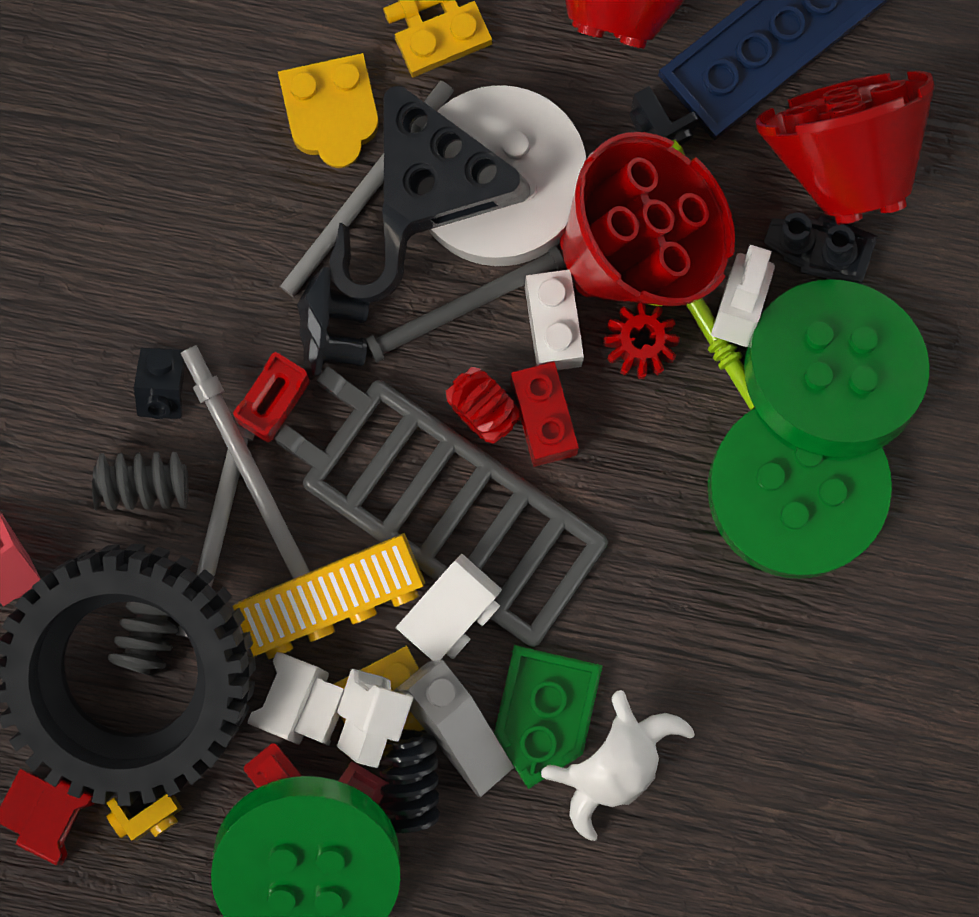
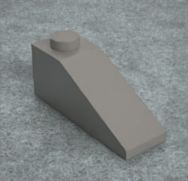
(457, 724)

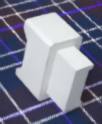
(744, 296)
(299, 702)
(371, 716)

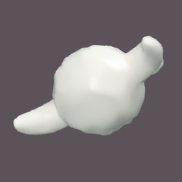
(619, 767)

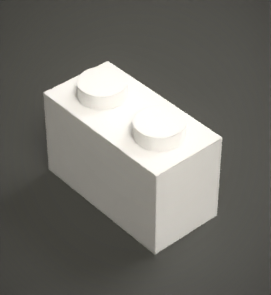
(554, 319)
(449, 609)

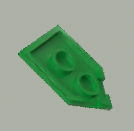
(545, 710)

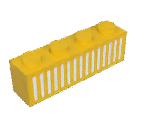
(331, 594)

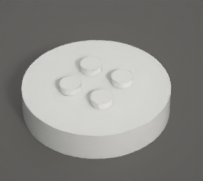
(541, 146)

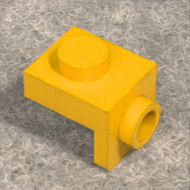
(154, 819)

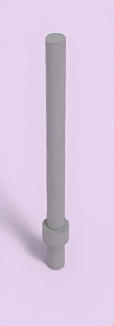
(354, 204)
(209, 391)

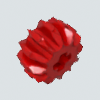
(647, 355)
(483, 405)

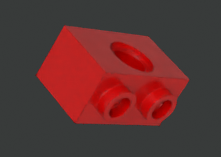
(544, 414)

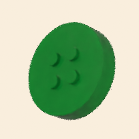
(836, 368)
(794, 507)
(306, 853)

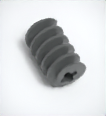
(140, 481)
(144, 639)

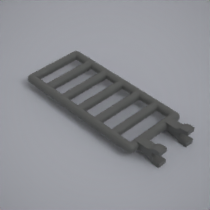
(486, 468)

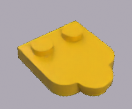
(330, 108)

